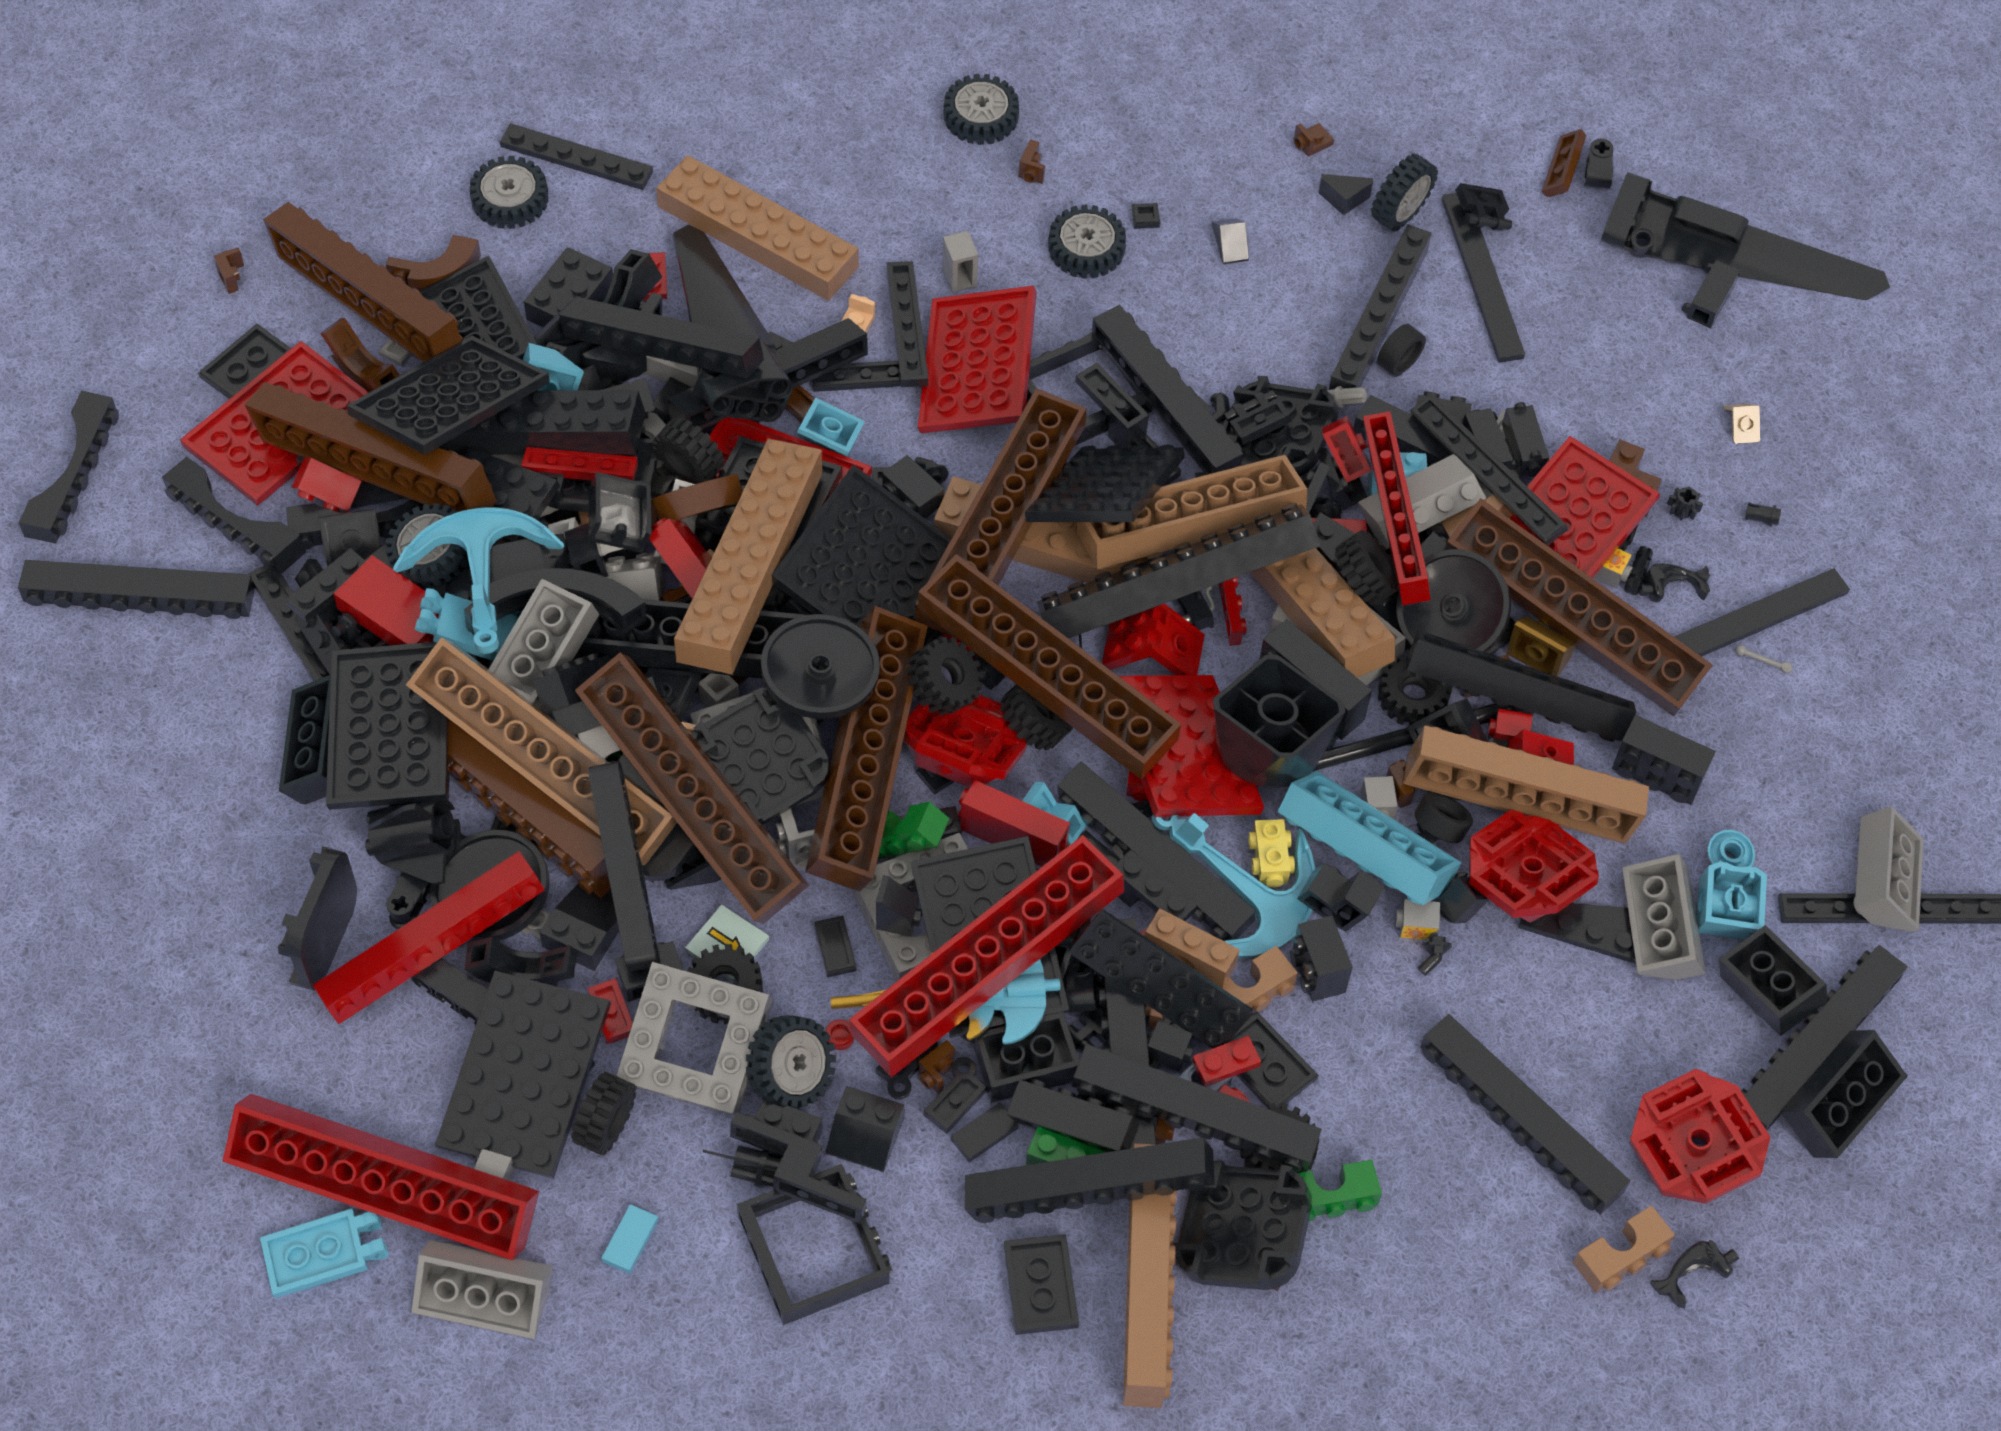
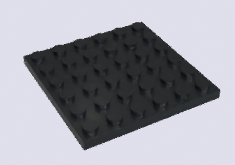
(862, 554)

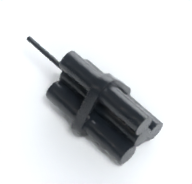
(753, 1165)

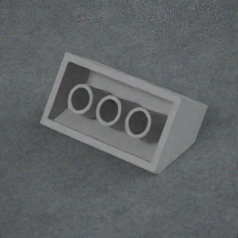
(1434, 496)
(543, 637)
(1889, 871)
(1663, 918)
(481, 1289)

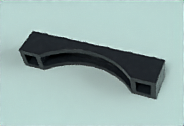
(630, 284)
(48, 512)
(305, 521)
(270, 541)

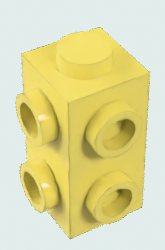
(1271, 852)

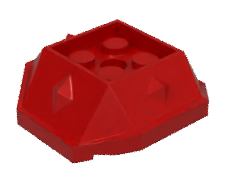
(966, 743)
(1530, 865)
(1702, 1109)

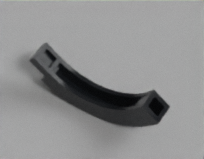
(610, 598)

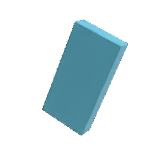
(630, 1239)

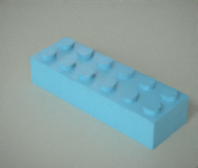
(1369, 838)

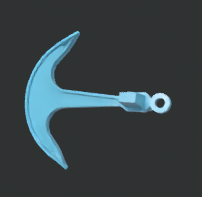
(477, 532)
(1276, 911)

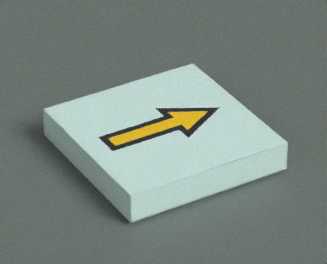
(727, 928)

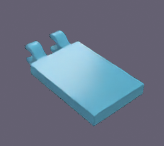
(452, 623)
(320, 1251)

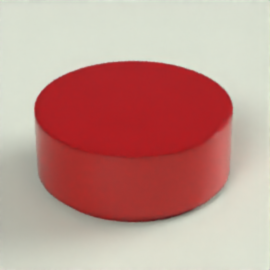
(840, 1034)

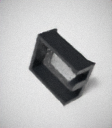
(619, 512)

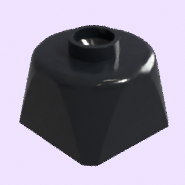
(1274, 723)

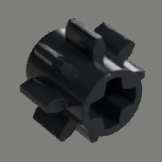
(1685, 503)
(1326, 506)

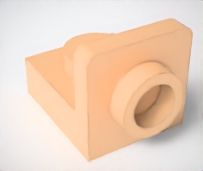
(860, 311)

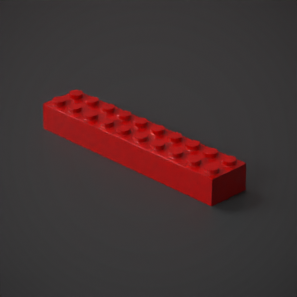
(986, 955)
(380, 1176)

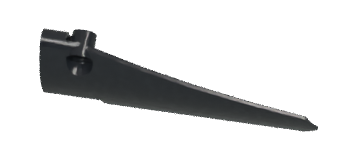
(1700, 234)
(718, 302)

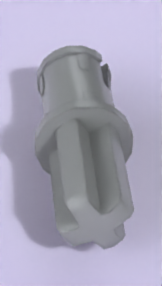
(1348, 396)

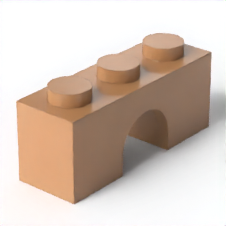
(1207, 953)
(1273, 978)
(1605, 1265)

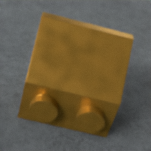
(1539, 646)

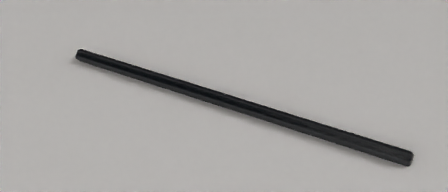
(1369, 746)

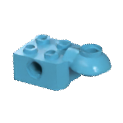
(1731, 889)

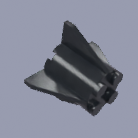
(415, 837)

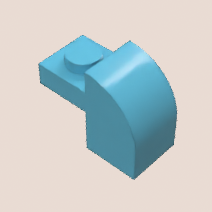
(1041, 797)

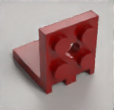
(1155, 635)

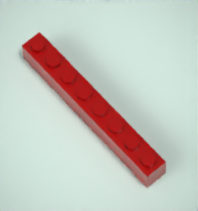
(1396, 508)
(428, 937)

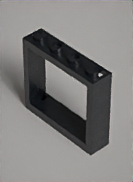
(1099, 421)
(869, 1237)

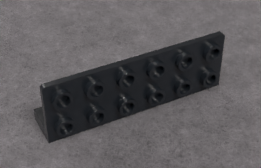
(1159, 979)

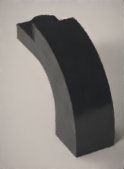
(546, 967)

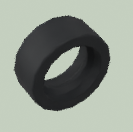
(1401, 350)
(1443, 817)

